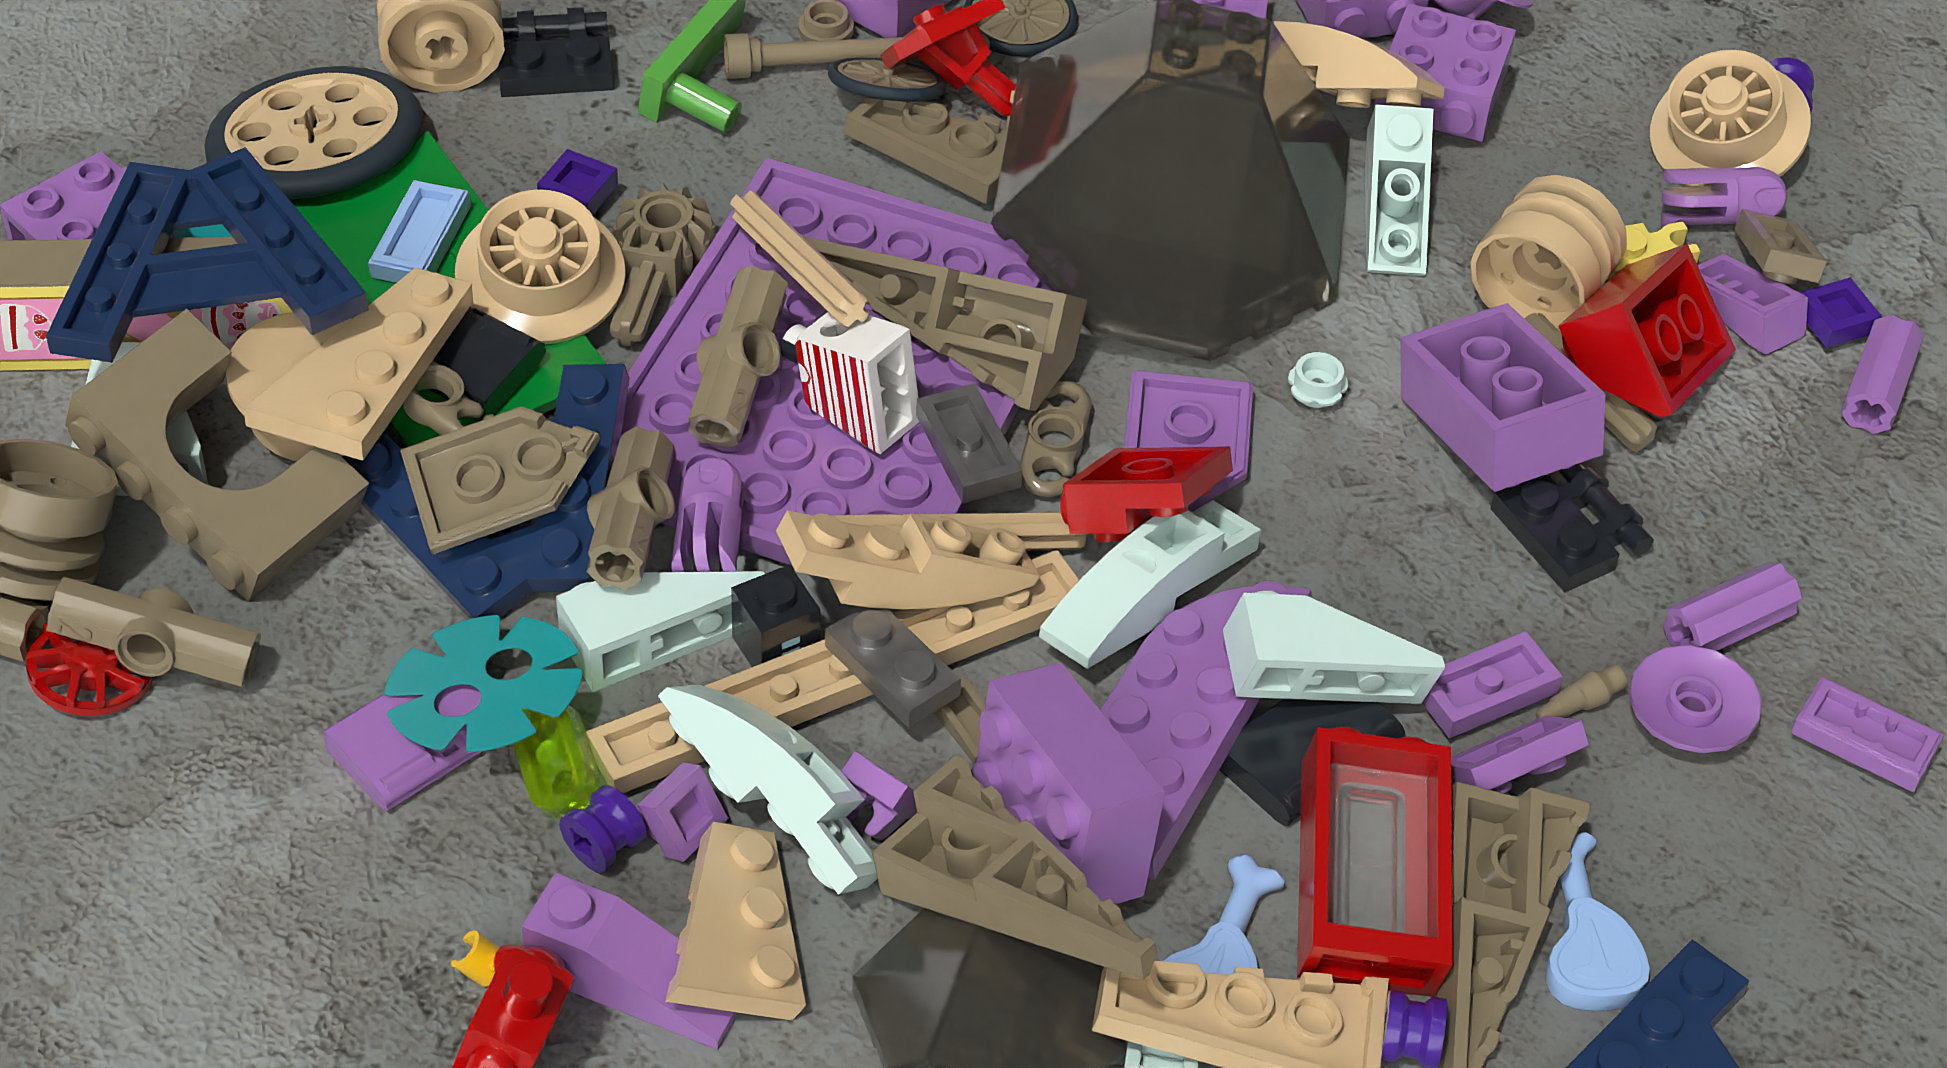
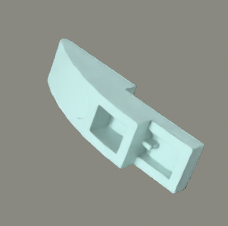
(1142, 578)
(765, 758)

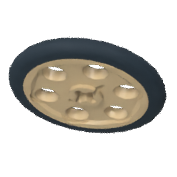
(337, 131)

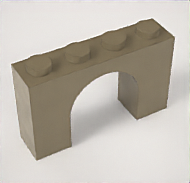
(239, 533)

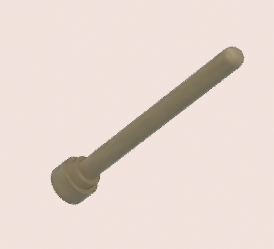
(747, 55)

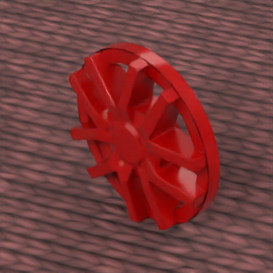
(83, 668)

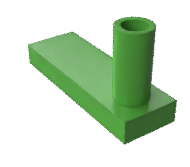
(674, 73)

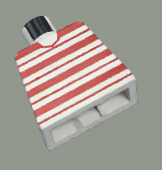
(857, 376)

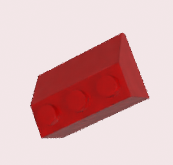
(1650, 333)

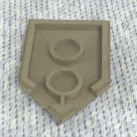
(493, 474)

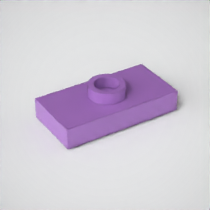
(1867, 734)

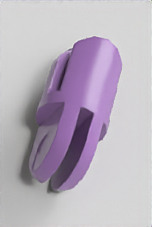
(1729, 192)
(709, 517)

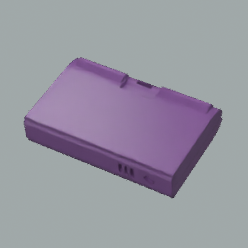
(386, 761)

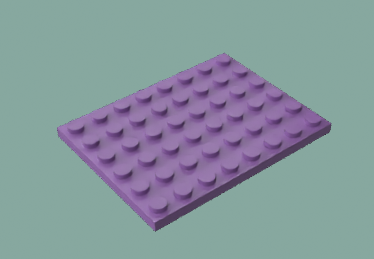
(787, 450)

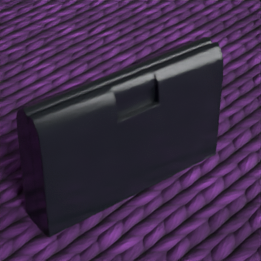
(489, 358)
(1271, 748)

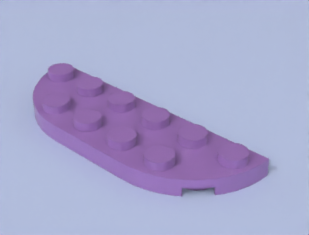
(1182, 706)

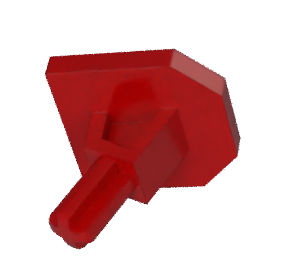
(956, 51)

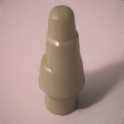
(1585, 693)

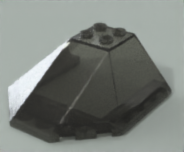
(1176, 178)

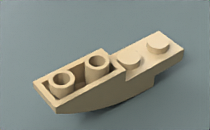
(1357, 68)
(918, 568)

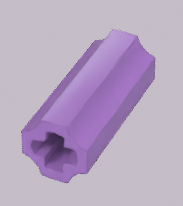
(1882, 374)
(1734, 608)

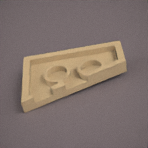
(738, 929)

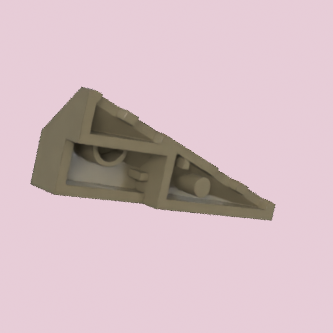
(993, 327)
(991, 870)
(1502, 880)

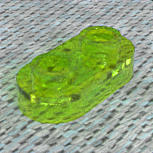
(560, 769)

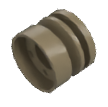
(51, 516)

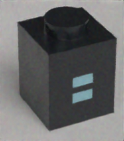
(773, 616)

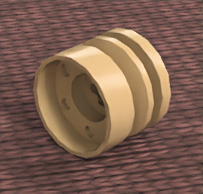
(1549, 249)

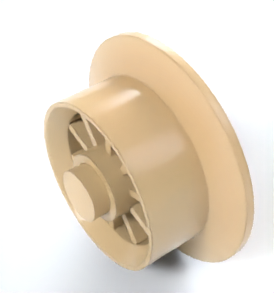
(1729, 114)
(543, 266)
(262, 358)

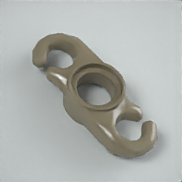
(441, 416)
(1041, 455)

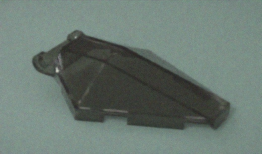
(980, 1000)

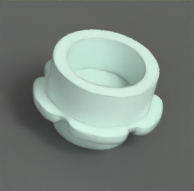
(1318, 380)

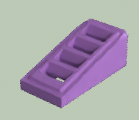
(1755, 306)

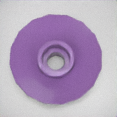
(1695, 699)

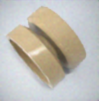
(440, 41)

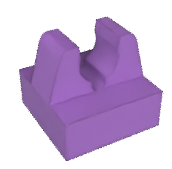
(890, 797)
(681, 811)

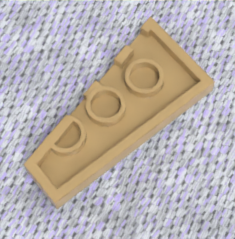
(365, 370)
(1246, 1017)

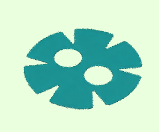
(499, 715)

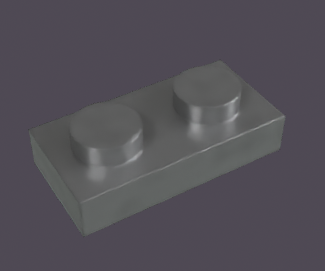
(969, 443)
(893, 663)

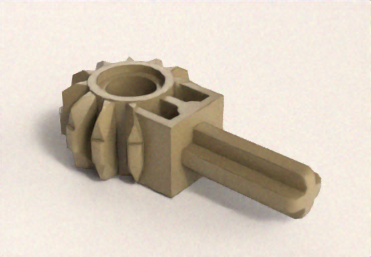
(660, 243)

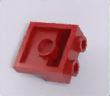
(1138, 485)

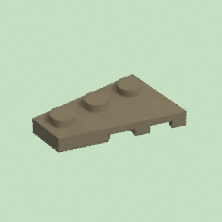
(932, 142)

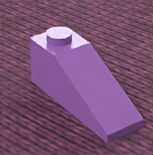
(618, 957)

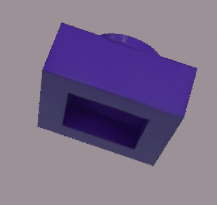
(581, 179)
(1839, 312)

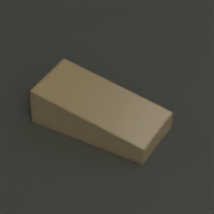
(962, 718)

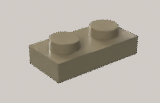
(1780, 247)

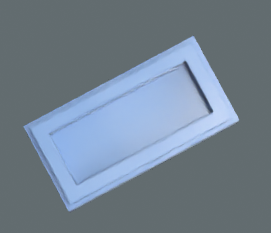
(420, 231)

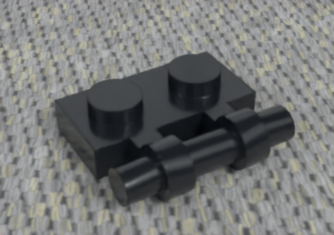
(558, 64)
(1560, 535)

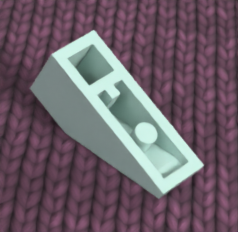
(647, 624)
(1316, 652)

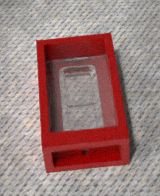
(1376, 860)

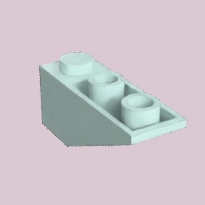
(1398, 189)

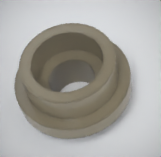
(825, 21)

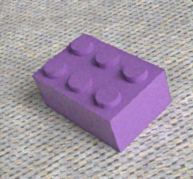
(1502, 397)
(1071, 777)

